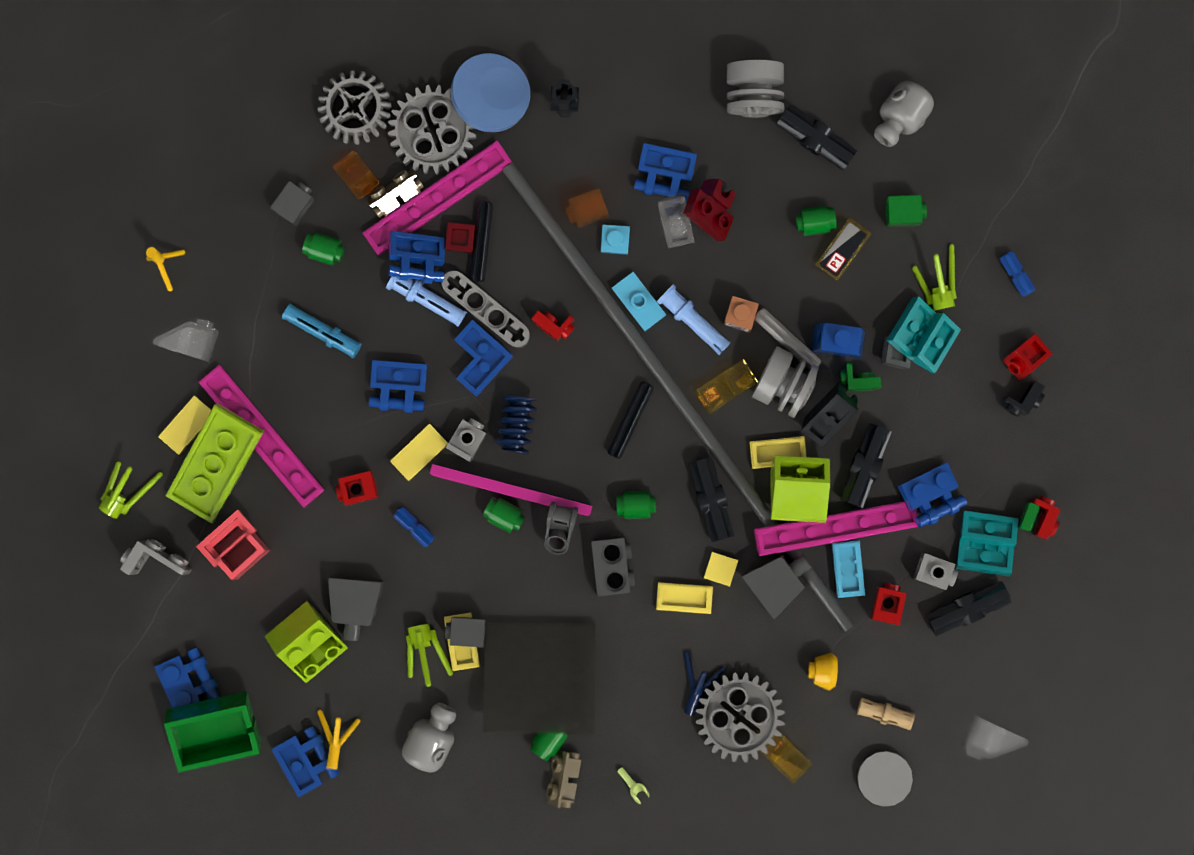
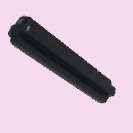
(481, 241)
(630, 420)

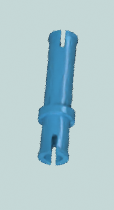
(348, 346)

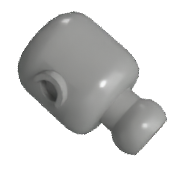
(903, 112)
(430, 739)

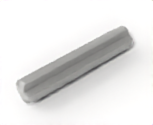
(786, 338)

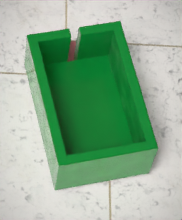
(212, 731)

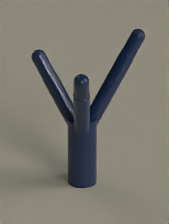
(697, 690)

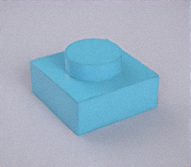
(615, 239)

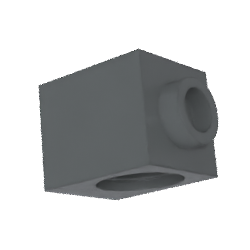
(293, 202)
(466, 631)

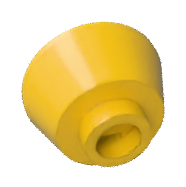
(824, 671)

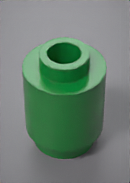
(816, 220)
(323, 248)
(635, 505)
(504, 515)
(547, 744)

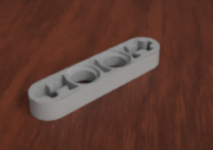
(483, 312)

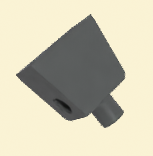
(777, 582)
(353, 604)

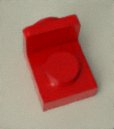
(548, 322)
(1027, 357)

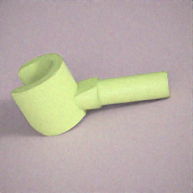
(634, 787)

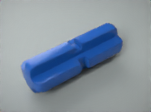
(1013, 267)
(410, 523)

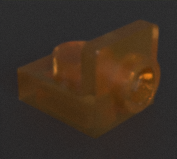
(356, 175)

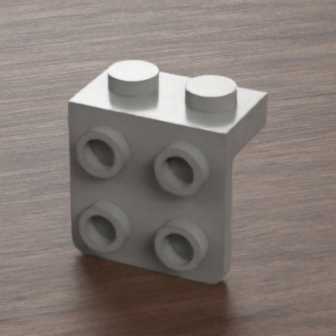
(135, 558)

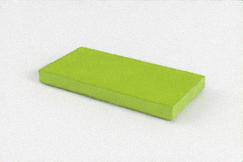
(214, 463)

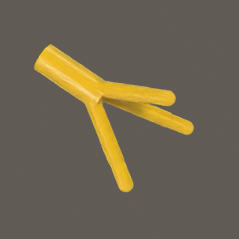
(154, 255)
(334, 741)

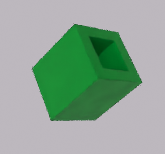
(905, 210)

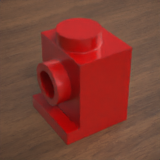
(367, 483)
(894, 613)

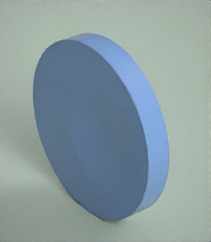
(490, 92)

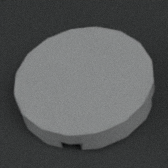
(884, 778)

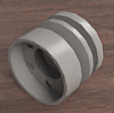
(755, 86)
(785, 382)

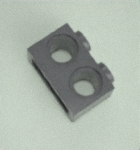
(605, 567)

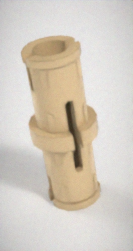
(885, 713)

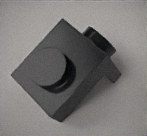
(1031, 398)

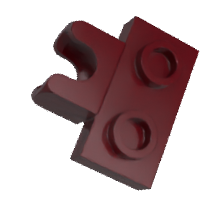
(708, 208)

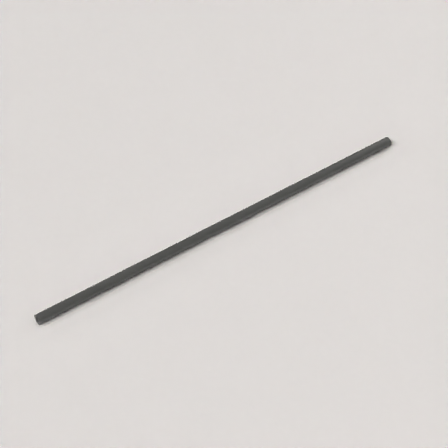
(668, 383)

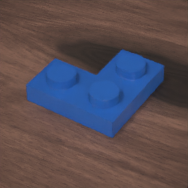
(487, 355)

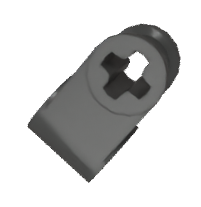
(559, 528)

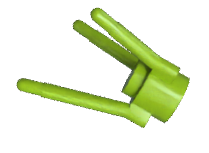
(942, 296)
(113, 501)
(419, 638)

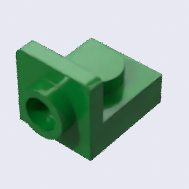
(863, 382)

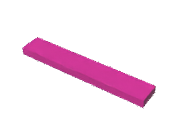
(439, 196)
(271, 445)
(507, 489)
(836, 529)

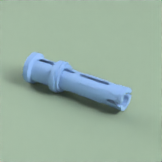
(411, 289)
(684, 311)

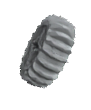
(363, 99)

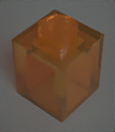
(587, 208)

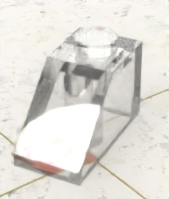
(190, 339)
(990, 740)

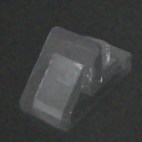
(675, 223)

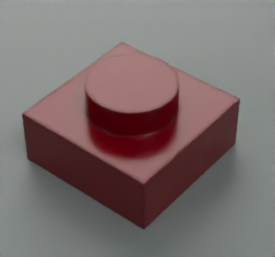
(460, 237)

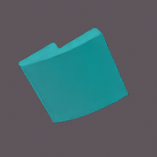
(923, 335)
(987, 543)

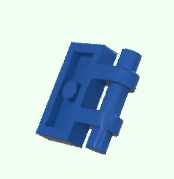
(665, 163)
(417, 249)
(398, 376)
(929, 486)
(178, 682)
(297, 764)

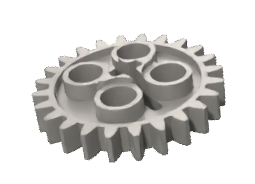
(409, 138)
(725, 737)

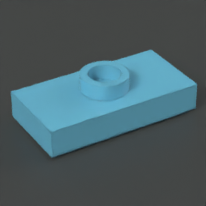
(638, 301)
(848, 569)

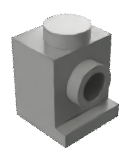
(467, 450)
(925, 570)

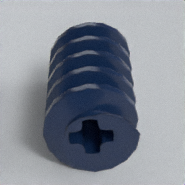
(516, 424)

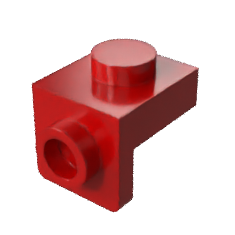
(1047, 524)

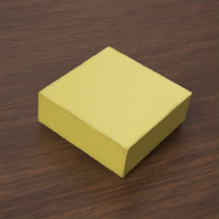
(720, 569)

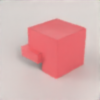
(234, 546)

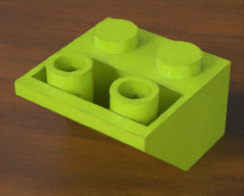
(800, 488)
(305, 642)

